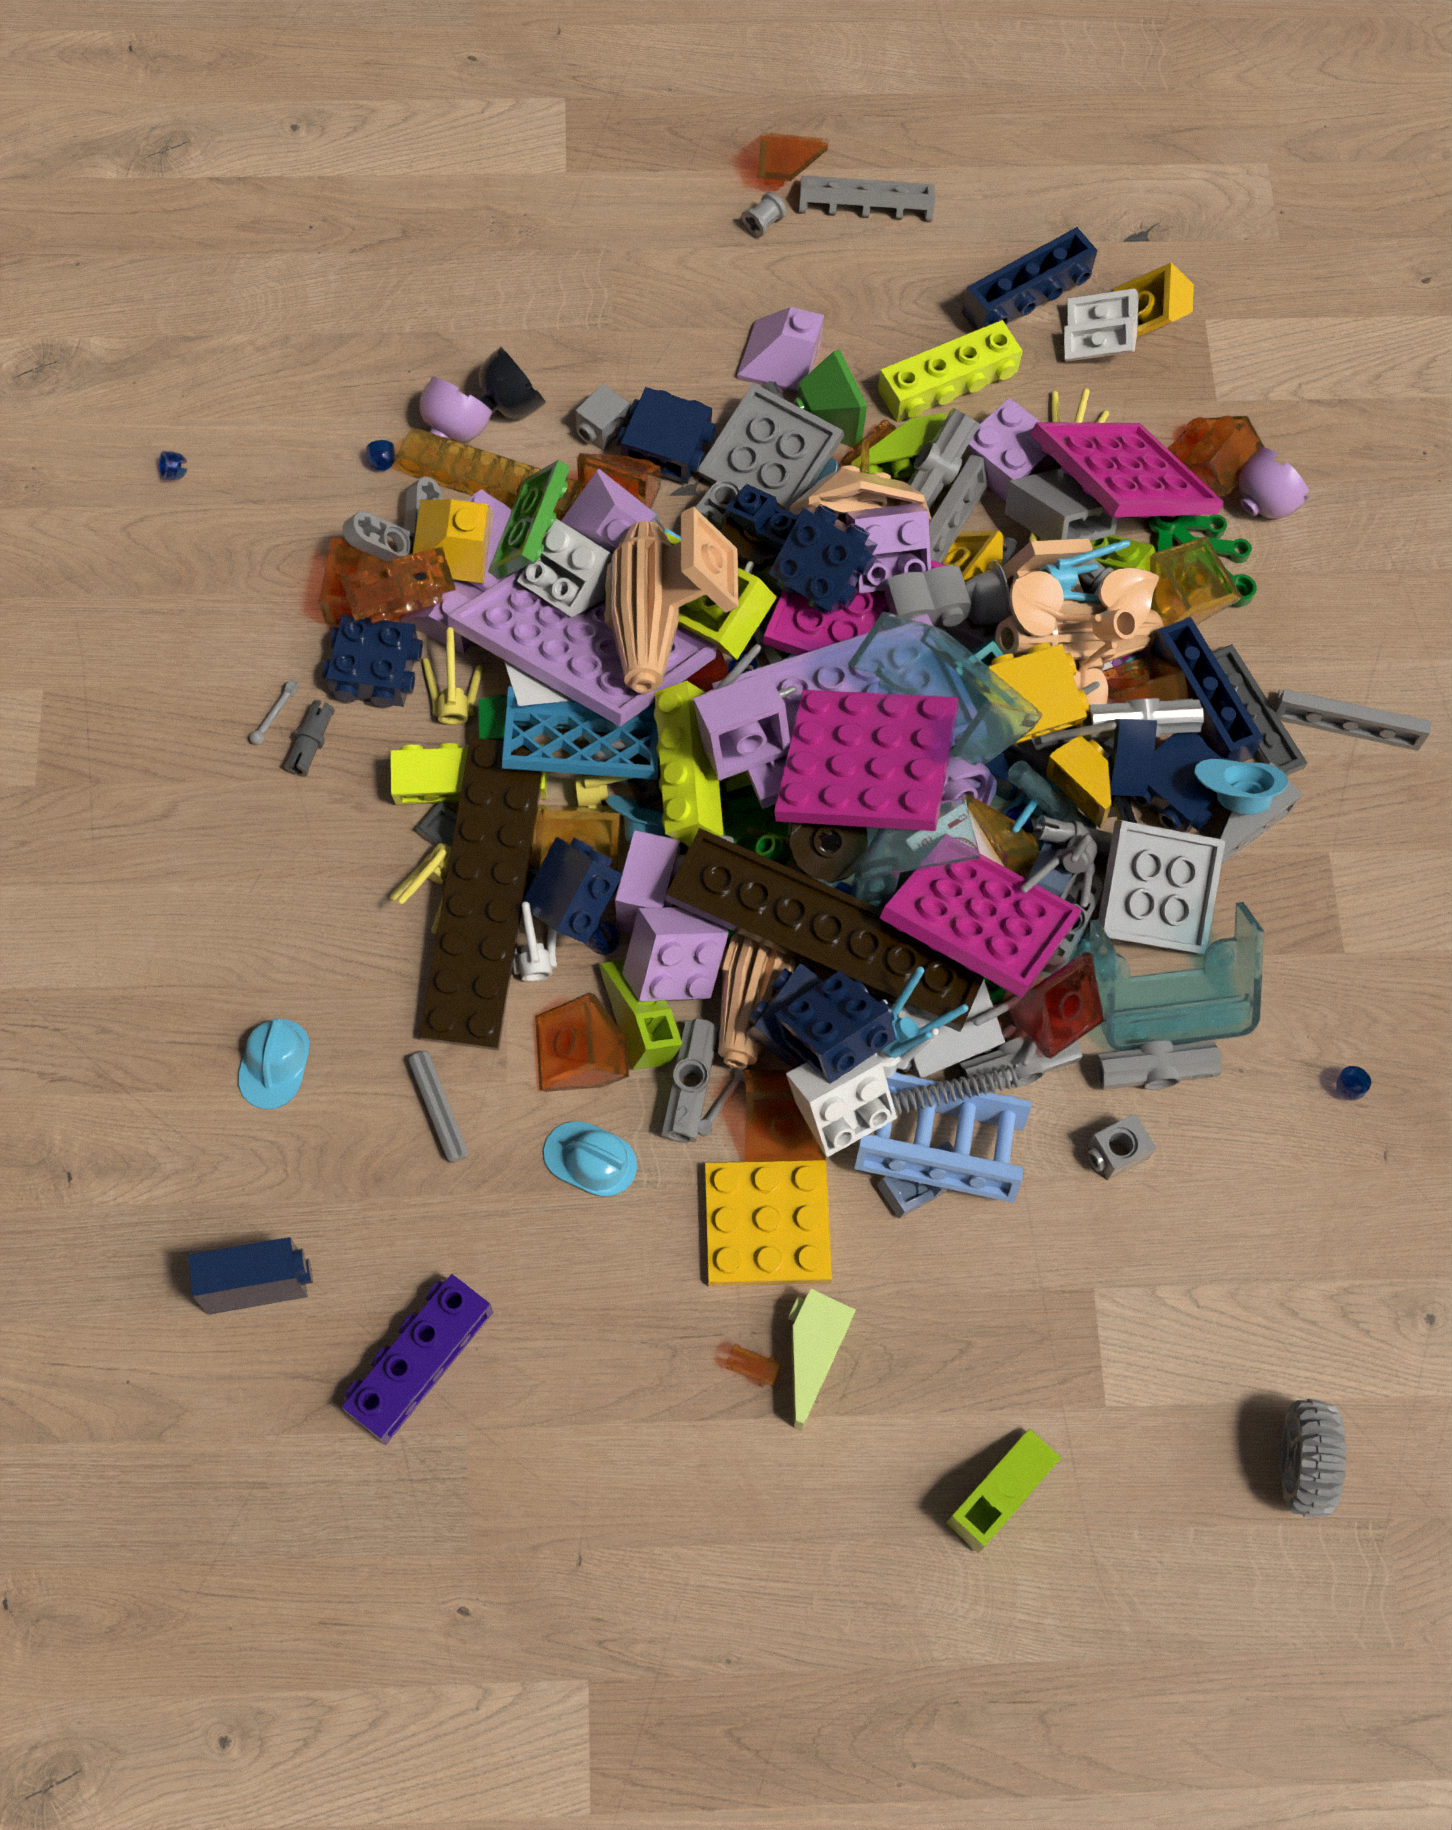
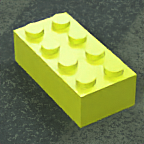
(732, 629)

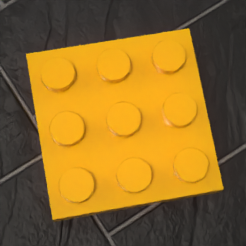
(767, 1223)

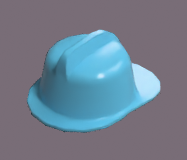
(1241, 785)
(644, 819)
(273, 1063)
(590, 1158)

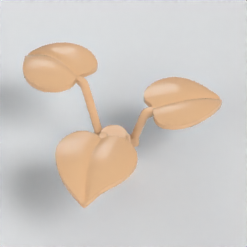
(1125, 594)

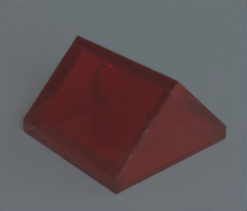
(1061, 1007)

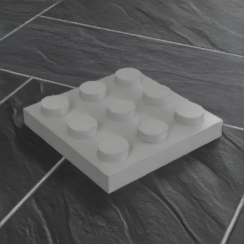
(771, 447)
(1160, 887)

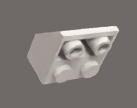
(568, 571)
(845, 1108)

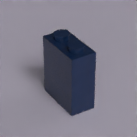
(765, 1029)
(249, 1275)

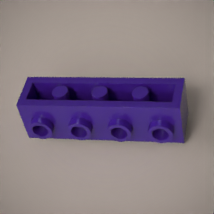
(417, 1358)

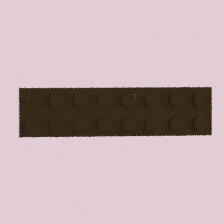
(482, 900)
(817, 926)

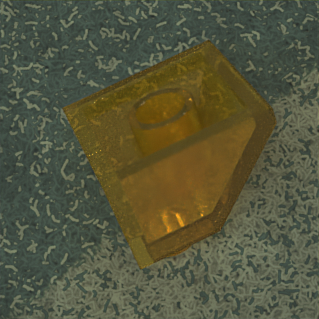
(1191, 583)
(590, 825)
(1015, 850)

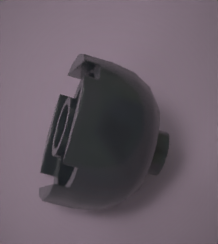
(507, 387)

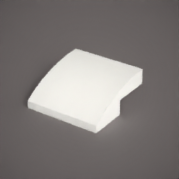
(1101, 325)

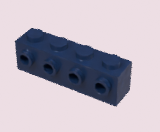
(1030, 280)
(1226, 722)

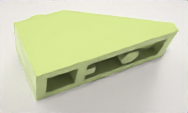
(815, 1340)

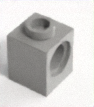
(602, 417)
(1128, 1133)

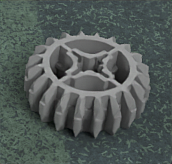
(1312, 1458)

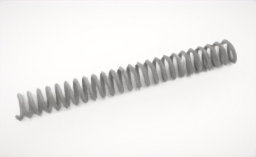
(951, 1087)

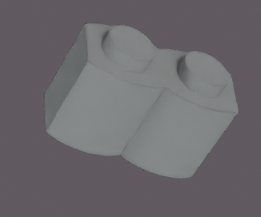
(934, 592)

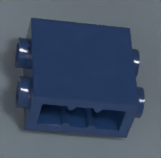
(668, 433)
(824, 559)
(372, 661)
(1173, 787)
(573, 888)
(836, 1026)

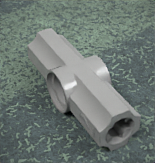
(941, 458)
(1171, 716)
(1013, 1053)
(1158, 1065)
(687, 1102)

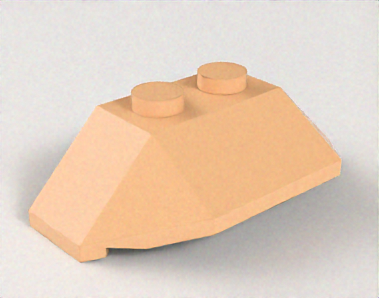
(854, 490)

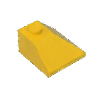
(1162, 297)
(461, 530)
(974, 551)
(1083, 776)

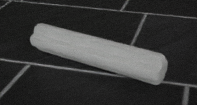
(438, 1106)

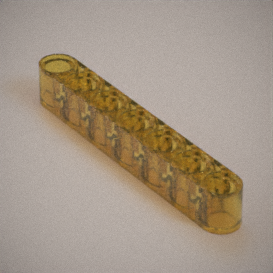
(471, 469)

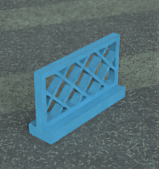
(583, 723)

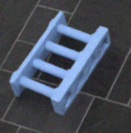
(943, 1168)

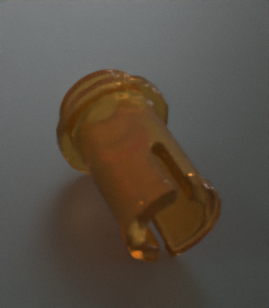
(756, 1366)

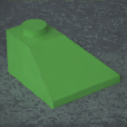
(834, 397)

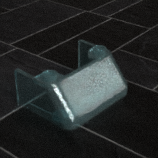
(930, 662)
(899, 852)
(1184, 1004)

